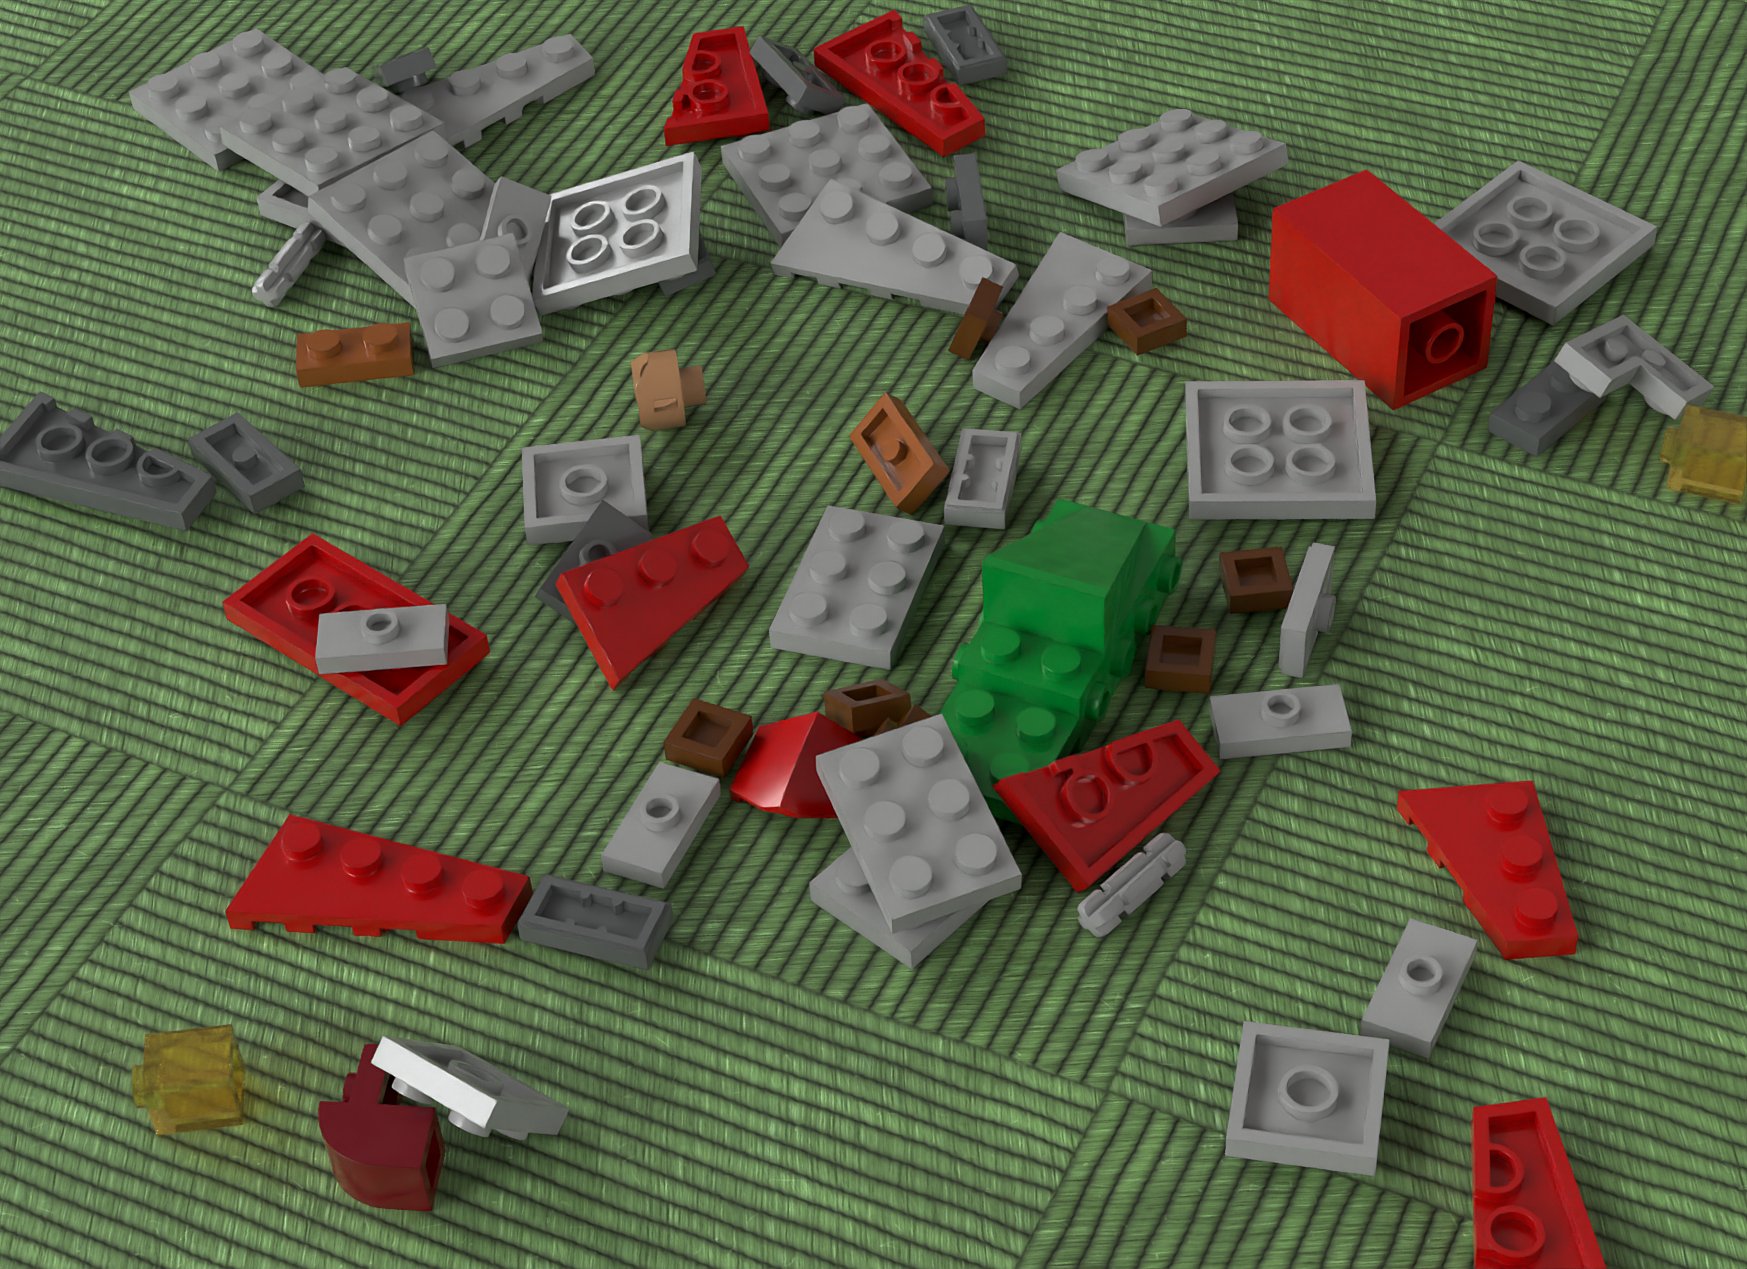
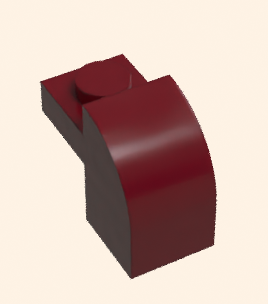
(379, 1148)

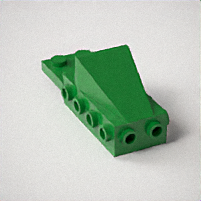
(1055, 639)

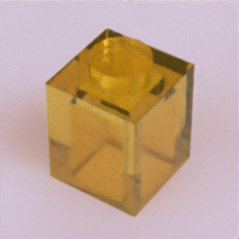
(1707, 454)
(191, 1080)

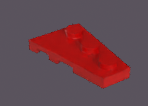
(717, 91)
(649, 592)
(1107, 800)
(1501, 859)

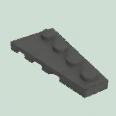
(81, 464)

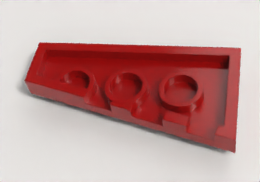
(897, 79)
(375, 885)
(1526, 1192)

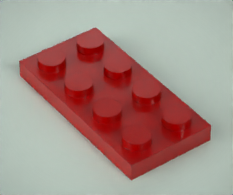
(319, 578)

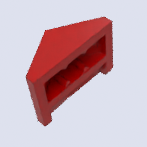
(781, 766)

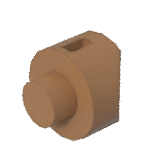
(665, 389)

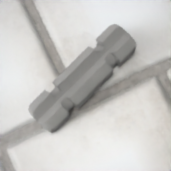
(288, 264)
(1131, 884)

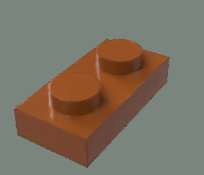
(354, 354)
(899, 453)

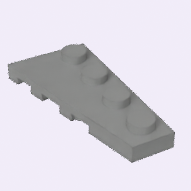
(501, 88)
(889, 252)
(1056, 318)

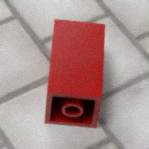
(1381, 288)

